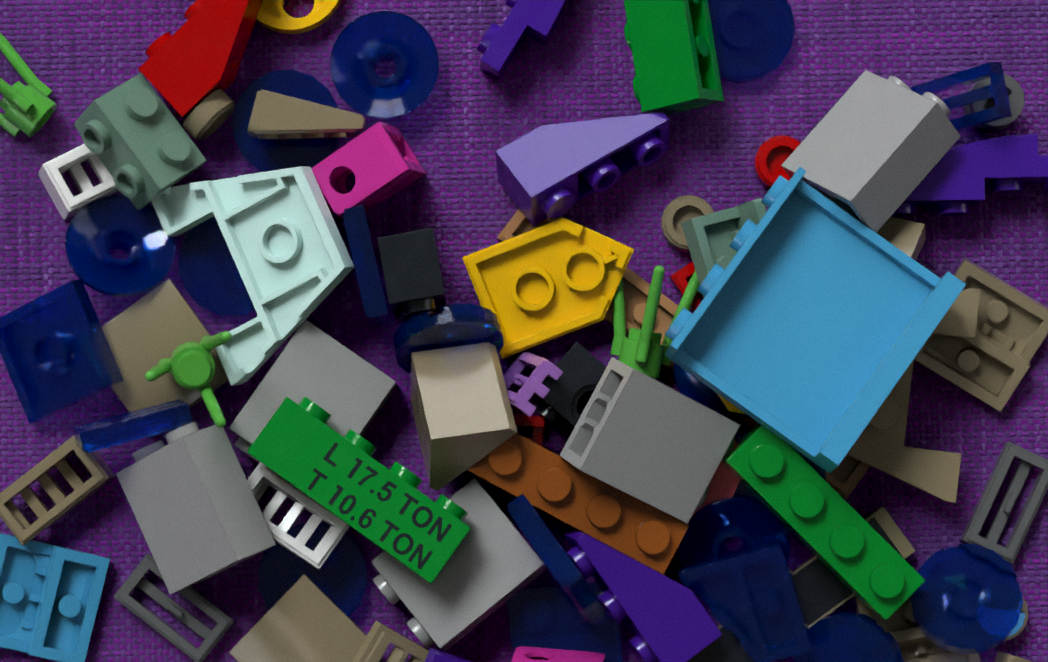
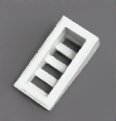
(58, 190)
(259, 482)

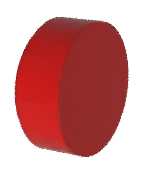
(771, 157)

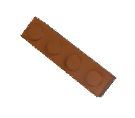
(582, 501)

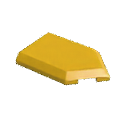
(548, 281)

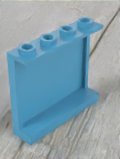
(810, 321)

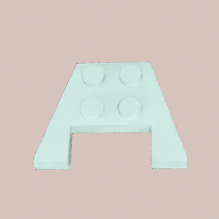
(280, 245)

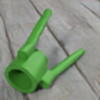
(24, 106)
(643, 346)
(194, 369)

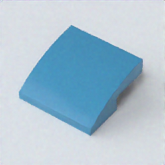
(48, 598)

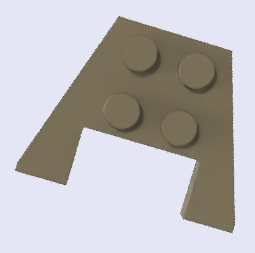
(884, 436)

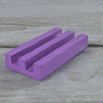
(528, 386)

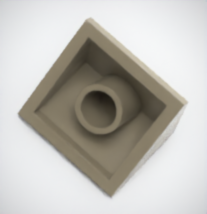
(459, 408)

